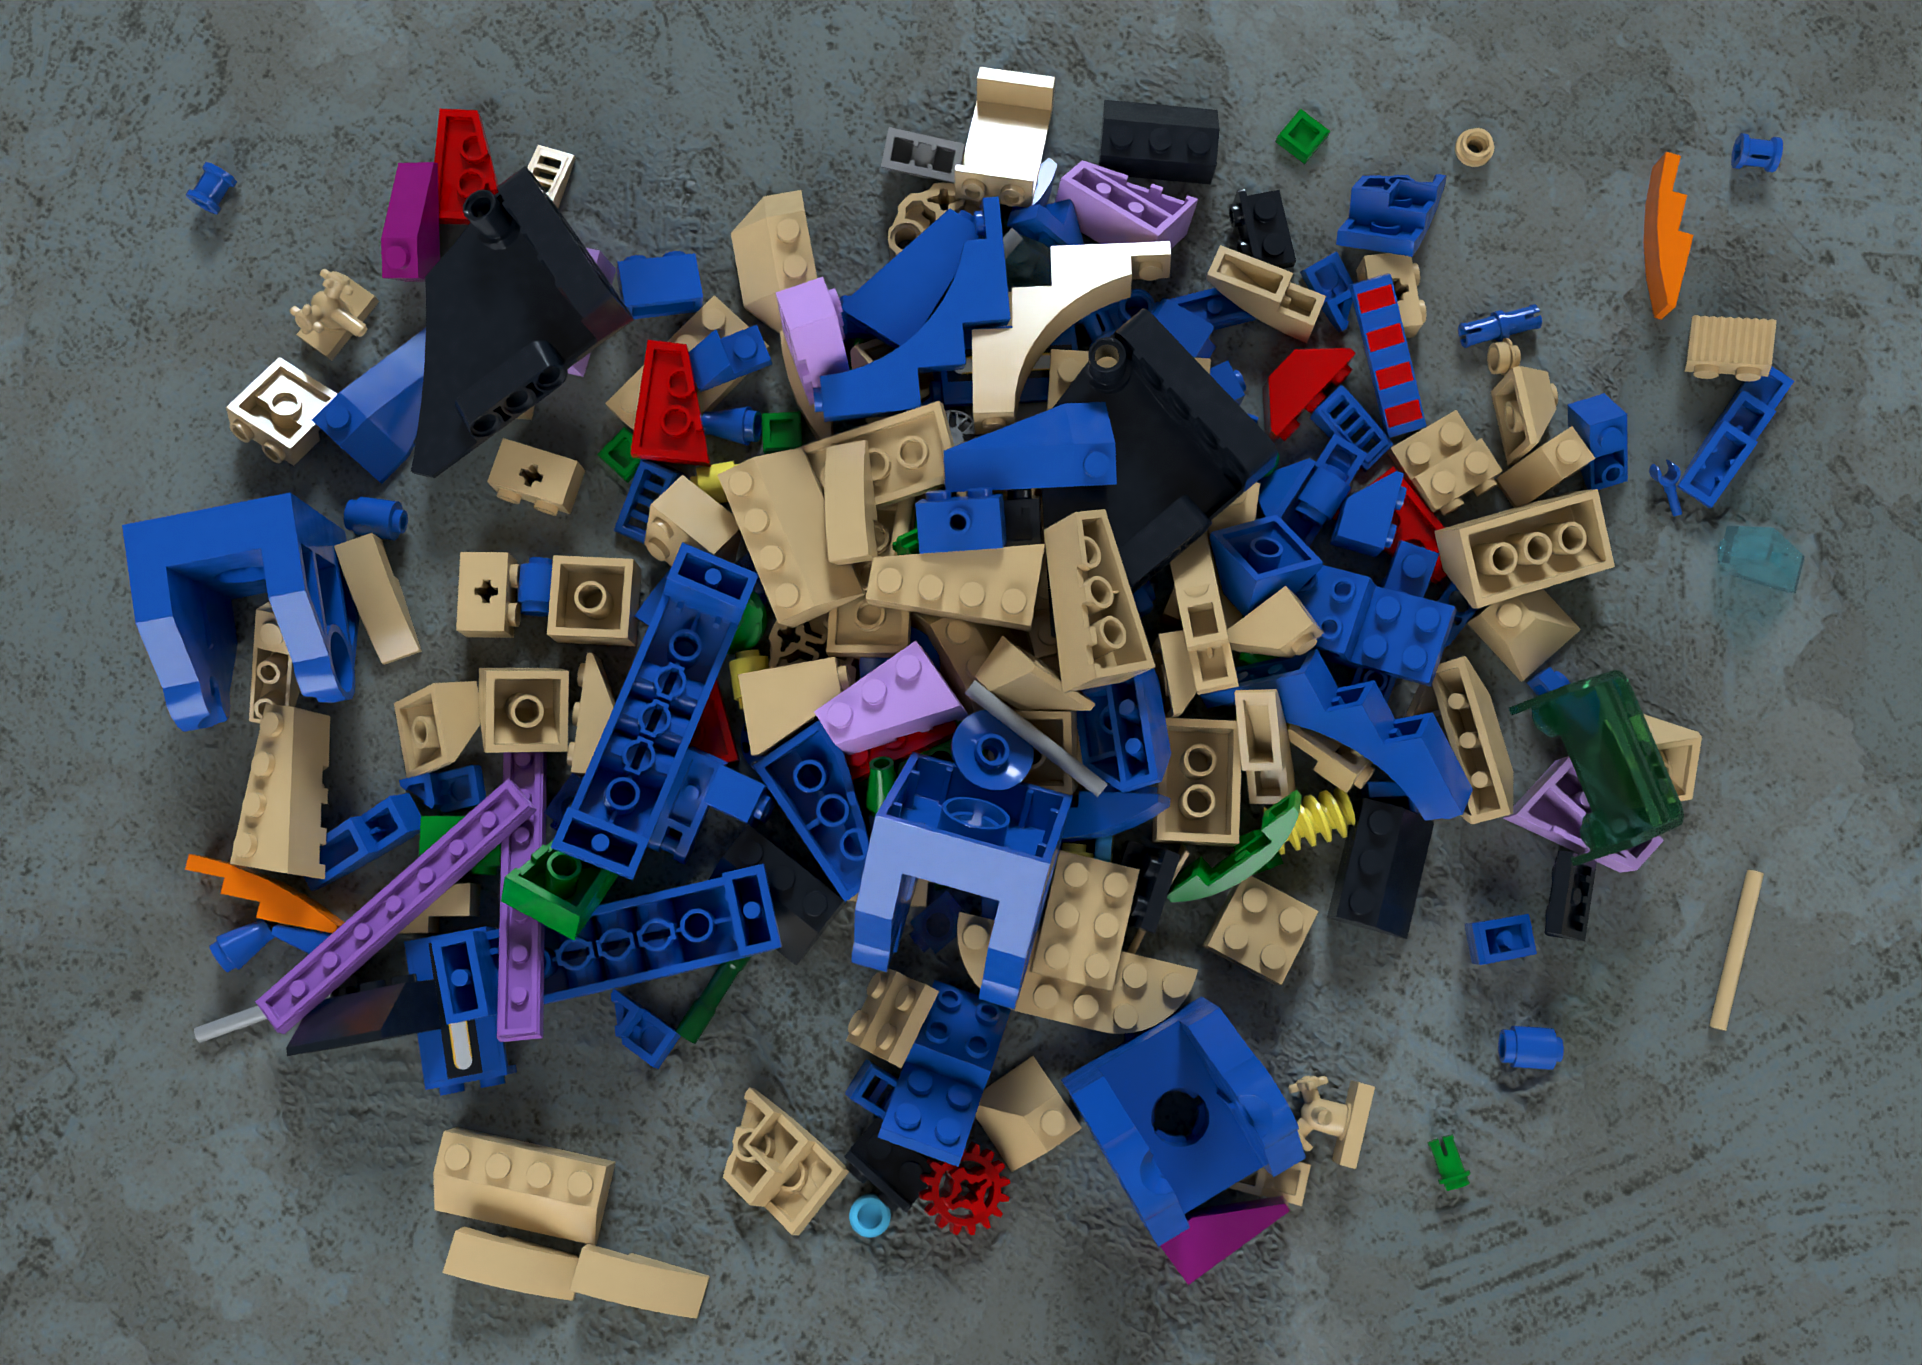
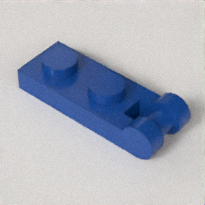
(685, 806)

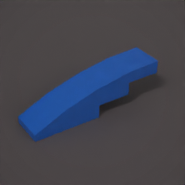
(1733, 437)

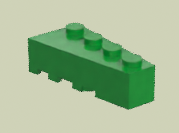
(557, 890)

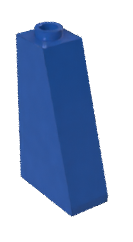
(912, 283)

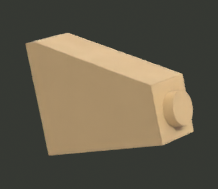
(784, 699)

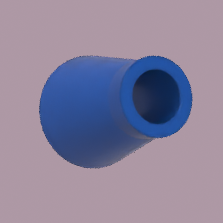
(735, 424)
(241, 944)

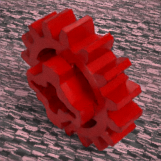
(949, 1195)

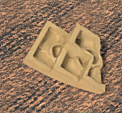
(781, 1164)

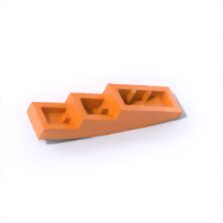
(1664, 245)
(277, 900)

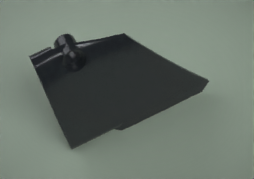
(506, 319)
(1177, 447)

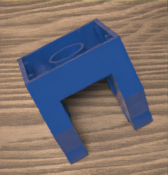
(199, 560)
(967, 840)
(1238, 1124)

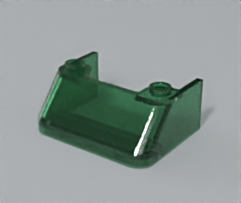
(1613, 760)

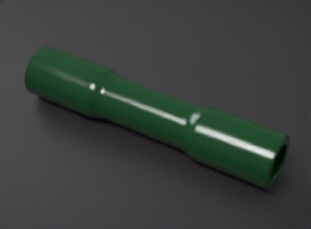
(705, 1006)

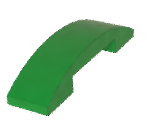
(1201, 880)

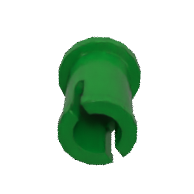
(1450, 1165)

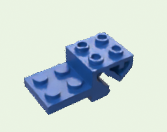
(1376, 625)
(945, 1075)

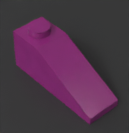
(412, 224)
(1219, 1232)

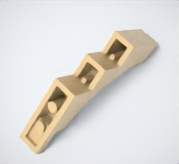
(1082, 282)

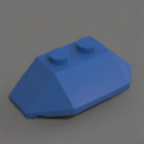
(1126, 733)

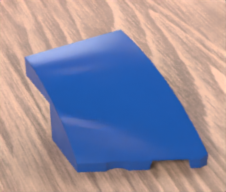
(1390, 213)

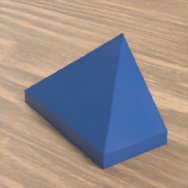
(1281, 487)

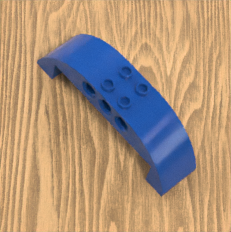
(656, 713)
(621, 944)

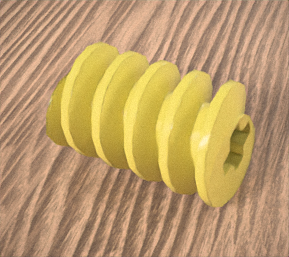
(1321, 817)

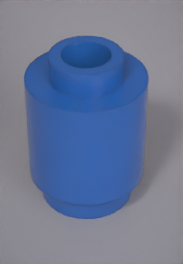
(1323, 495)
(375, 516)
(535, 586)
(1530, 1047)

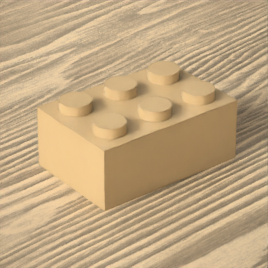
(1202, 784)

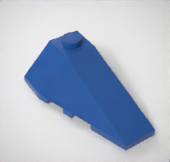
(380, 410)
(1049, 450)
(819, 798)

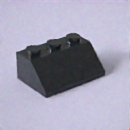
(1159, 141)
(1381, 868)
(799, 899)
(368, 1015)

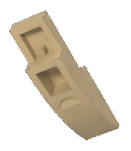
(1203, 619)

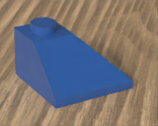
(1260, 560)

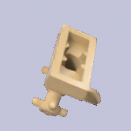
(334, 314)
(1333, 1118)

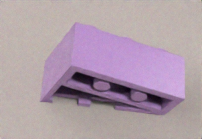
(1123, 212)
(813, 331)
(891, 702)
(1556, 812)

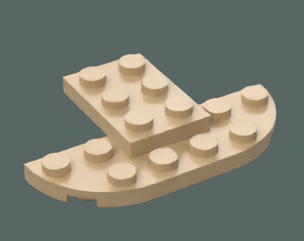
(1077, 954)

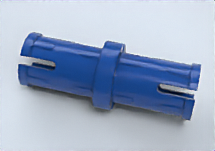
(1499, 325)

